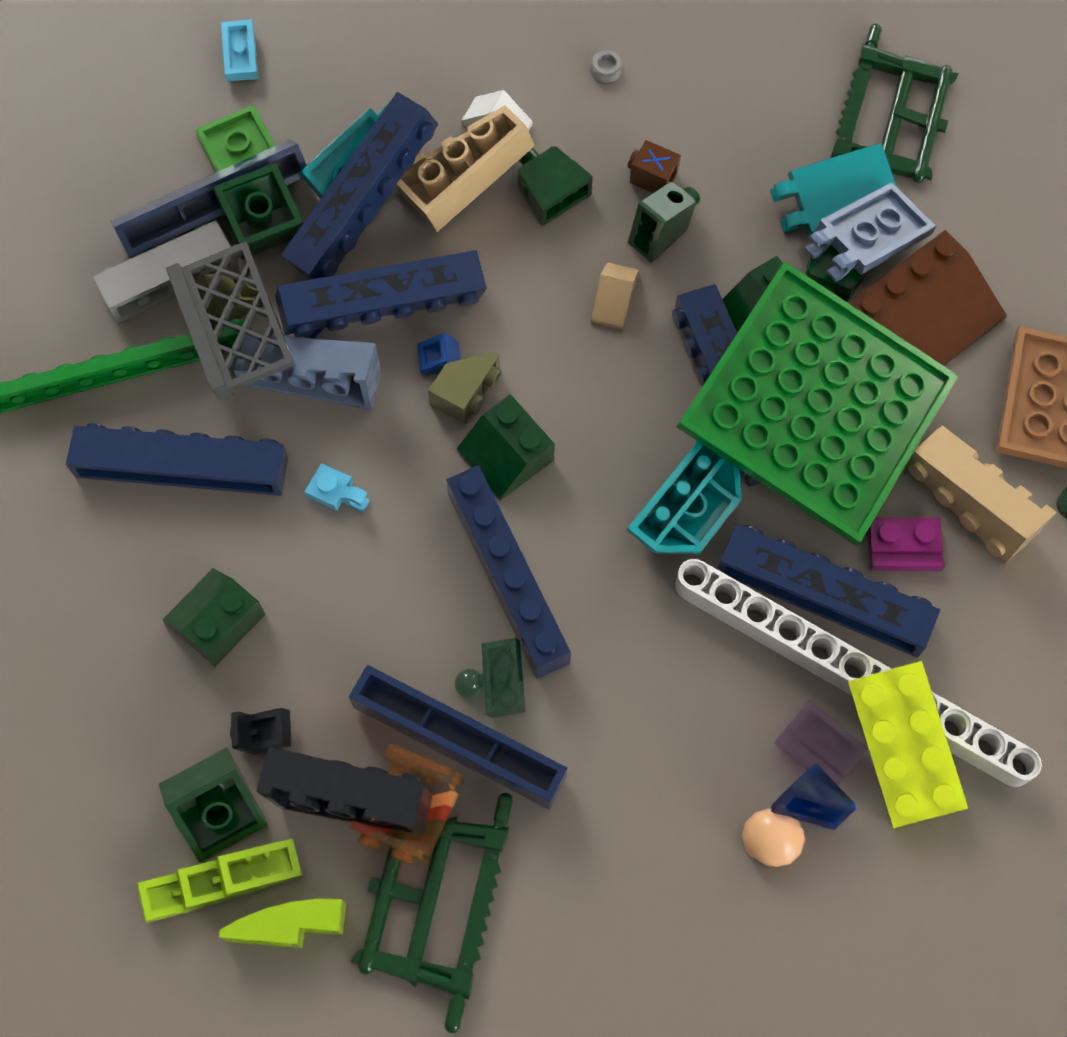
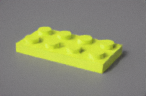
(907, 744)

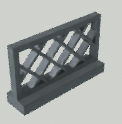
(206, 337)

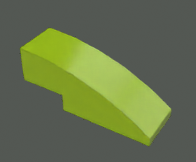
(287, 922)

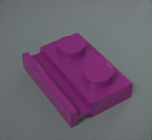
(906, 544)

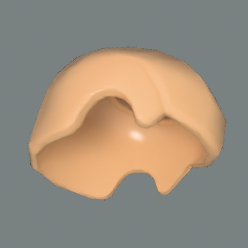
(773, 838)

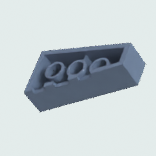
(322, 371)

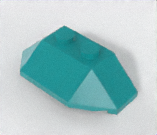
(689, 504)

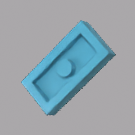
(239, 50)

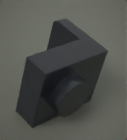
(260, 730)

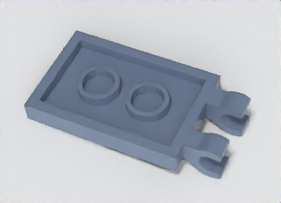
(870, 231)

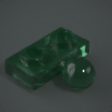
(500, 678)

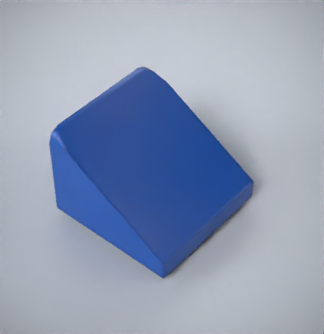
(437, 352)

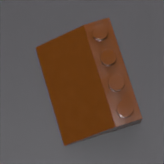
(934, 300)

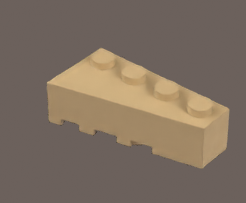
(464, 166)
(978, 494)

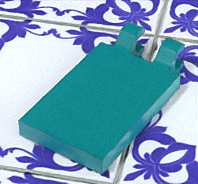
(329, 162)
(832, 185)

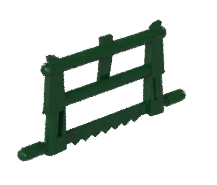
(908, 69)
(412, 968)

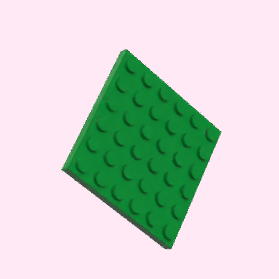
(818, 403)

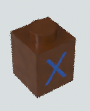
(653, 166)

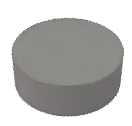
(606, 66)

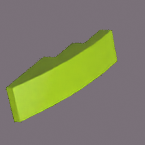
(218, 880)

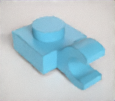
(333, 488)

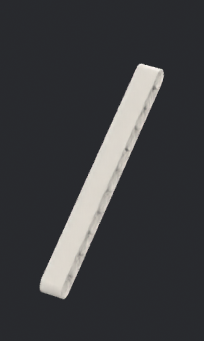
(840, 654)

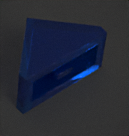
(815, 800)

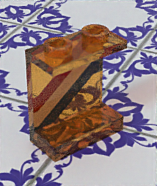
(446, 787)

